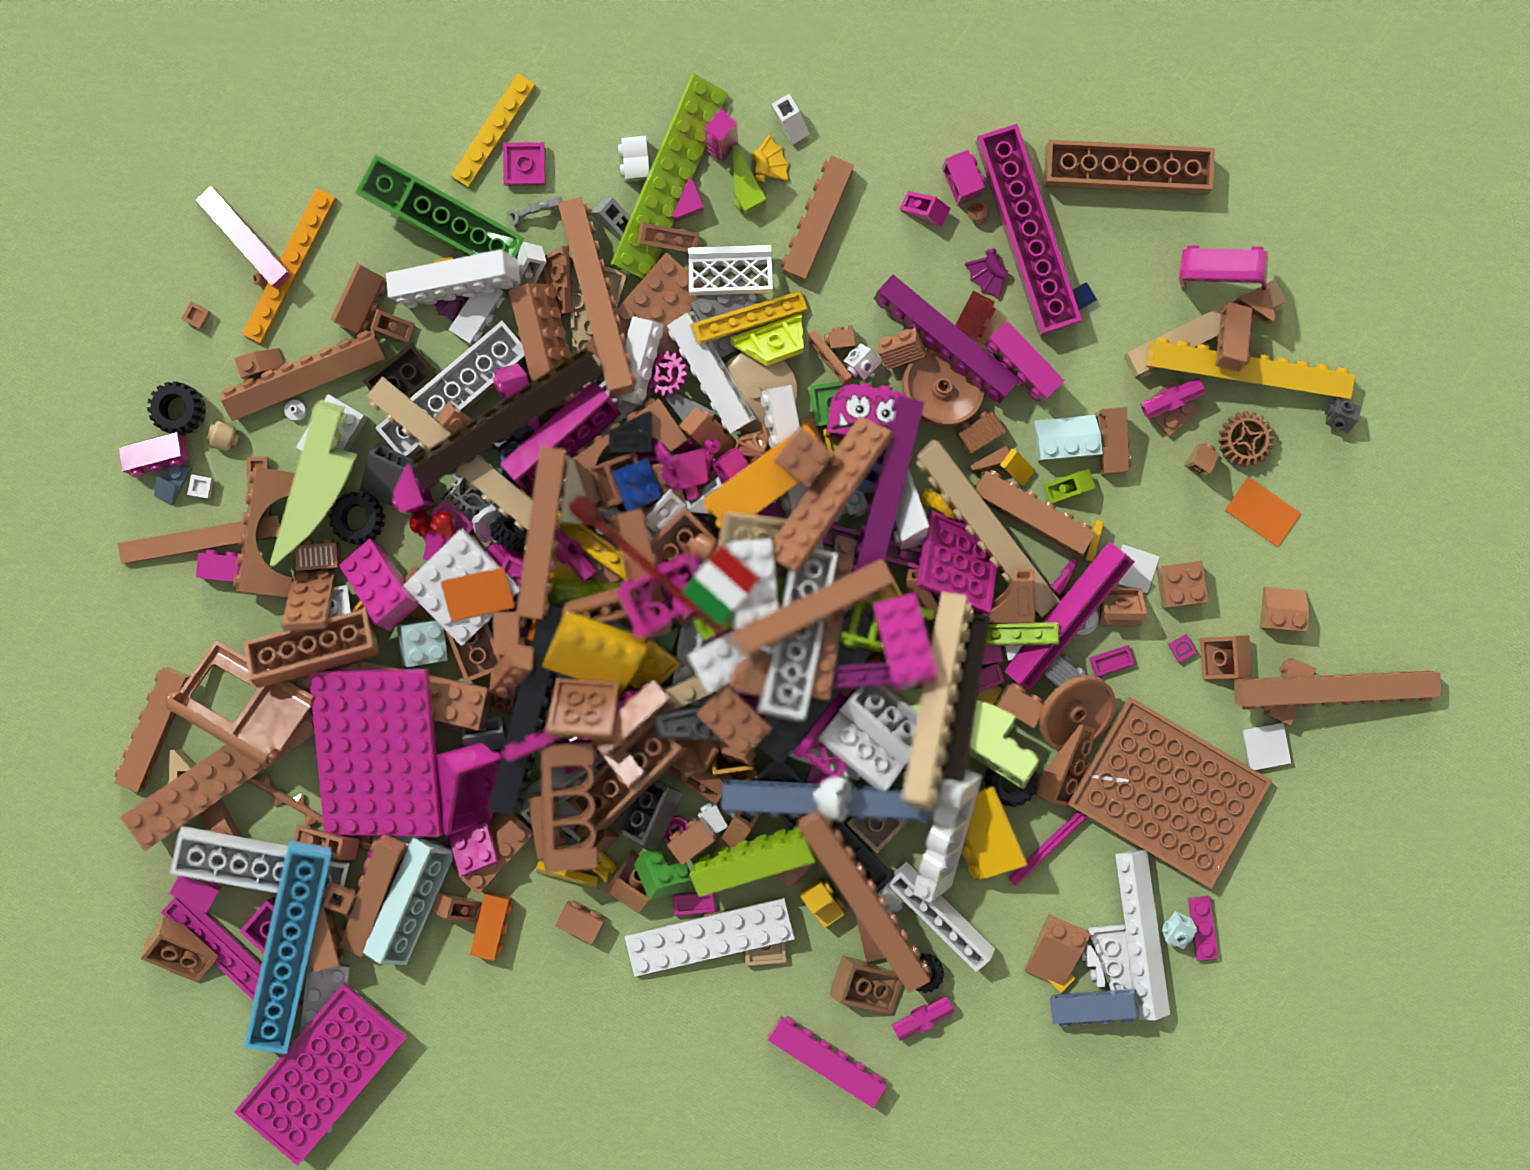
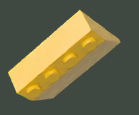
(594, 651)
(990, 841)

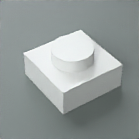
(200, 486)

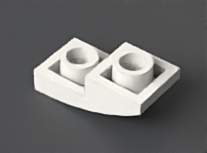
(1091, 959)

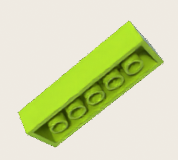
(751, 860)

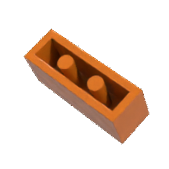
(491, 926)

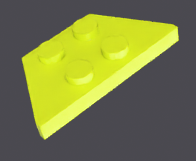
(772, 341)

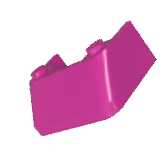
(1224, 265)

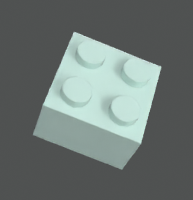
(421, 642)

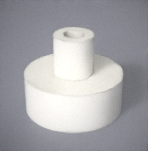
(299, 412)

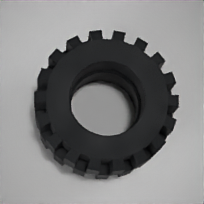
(160, 404)
(340, 512)
(1014, 798)

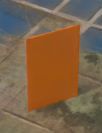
(1263, 511)
(477, 594)

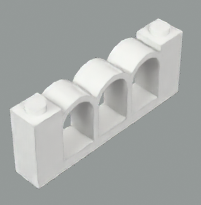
(947, 836)

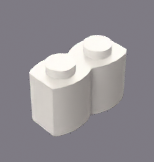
(635, 158)

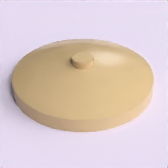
(756, 377)

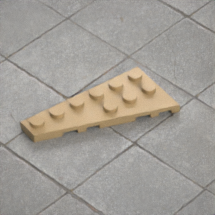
(580, 324)

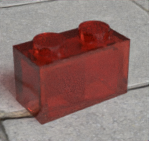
(975, 314)

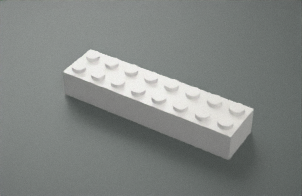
(460, 383)
(794, 660)
(238, 860)

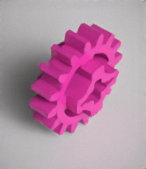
(674, 367)

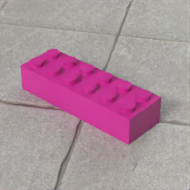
(567, 430)

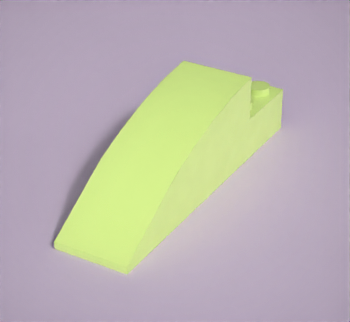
(317, 480)
(989, 740)

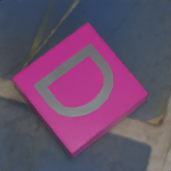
(1182, 648)

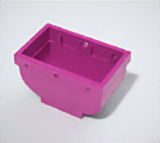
(466, 786)

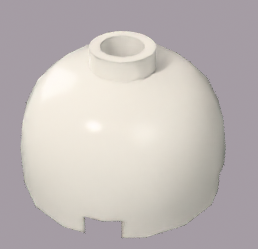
(832, 797)

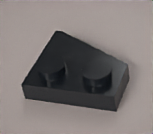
(632, 435)

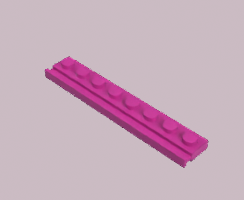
(232, 955)

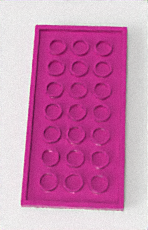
(320, 1074)

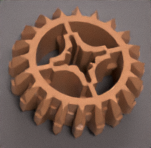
(1244, 431)

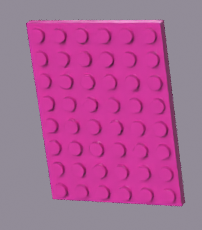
(376, 752)

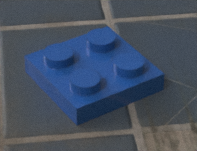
(637, 484)

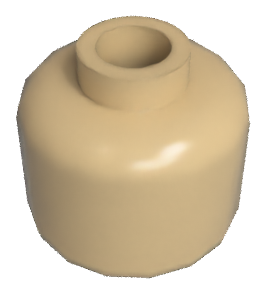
(222, 436)

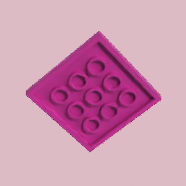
(955, 563)

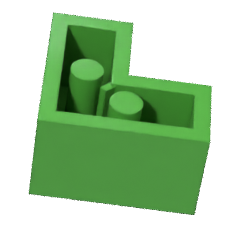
(658, 877)

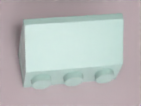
(1067, 438)

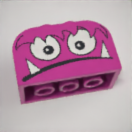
(858, 401)

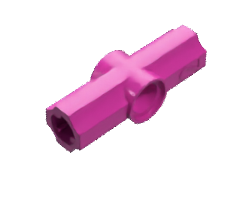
(1173, 398)
(570, 553)
(923, 1018)

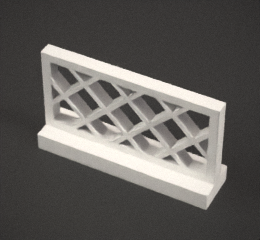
(730, 257)

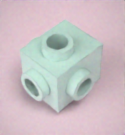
(1179, 930)

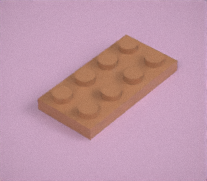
(309, 600)

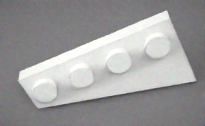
(1113, 953)

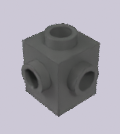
(1342, 414)

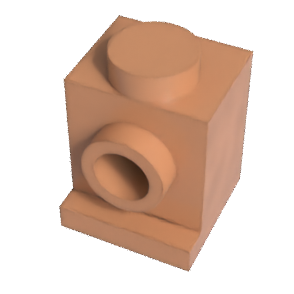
(840, 339)
(341, 903)

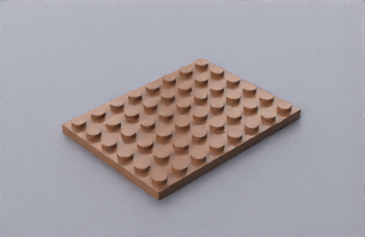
(1181, 793)

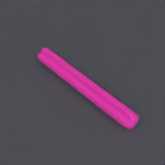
(1048, 847)

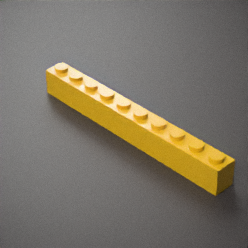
(1258, 370)

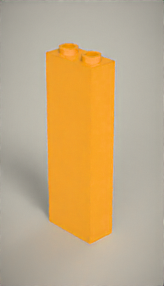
(753, 486)

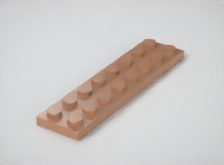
(829, 493)

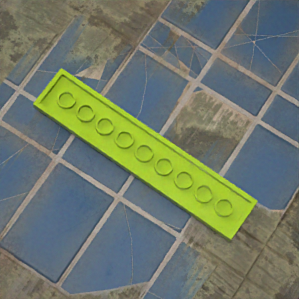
(669, 173)

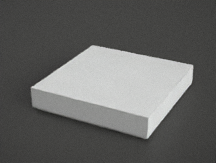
(1266, 746)

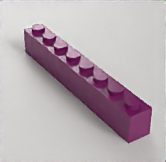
(946, 339)

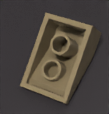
(573, 486)

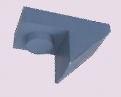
(170, 484)

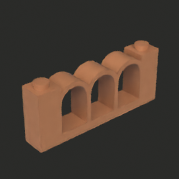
(573, 856)

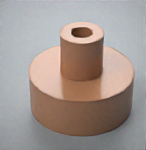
(978, 212)

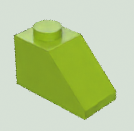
(1069, 486)

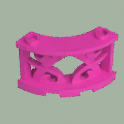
(651, 621)

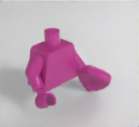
(688, 468)

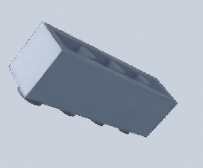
(1094, 1006)

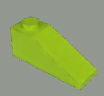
(747, 191)

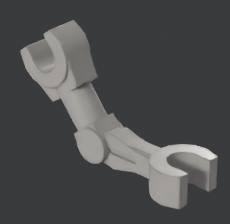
(551, 204)

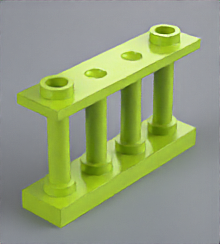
(851, 640)

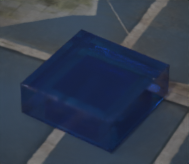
(1083, 296)

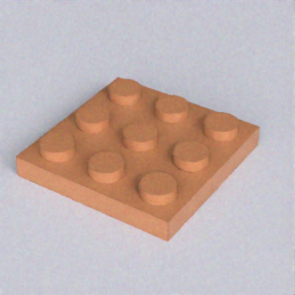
(583, 708)

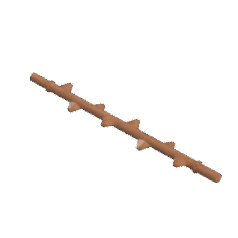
(298, 803)

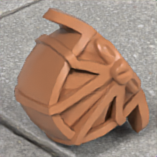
(754, 444)

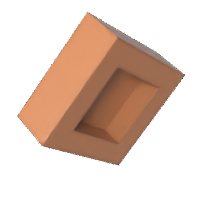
(196, 315)

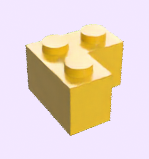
(822, 903)

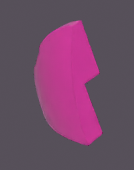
(1062, 582)

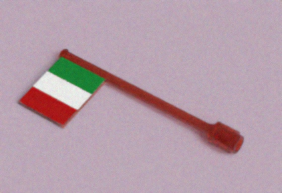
(711, 592)

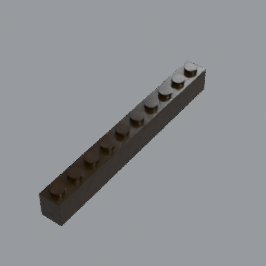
(505, 418)

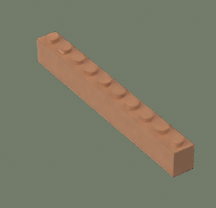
(596, 298)
(1336, 688)
(864, 900)

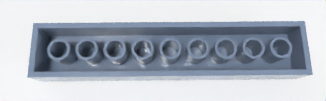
(799, 799)

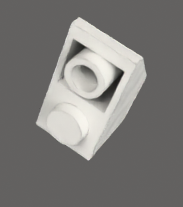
(790, 119)

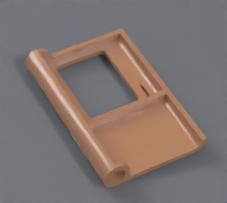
(265, 721)

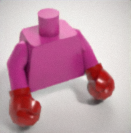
(434, 534)

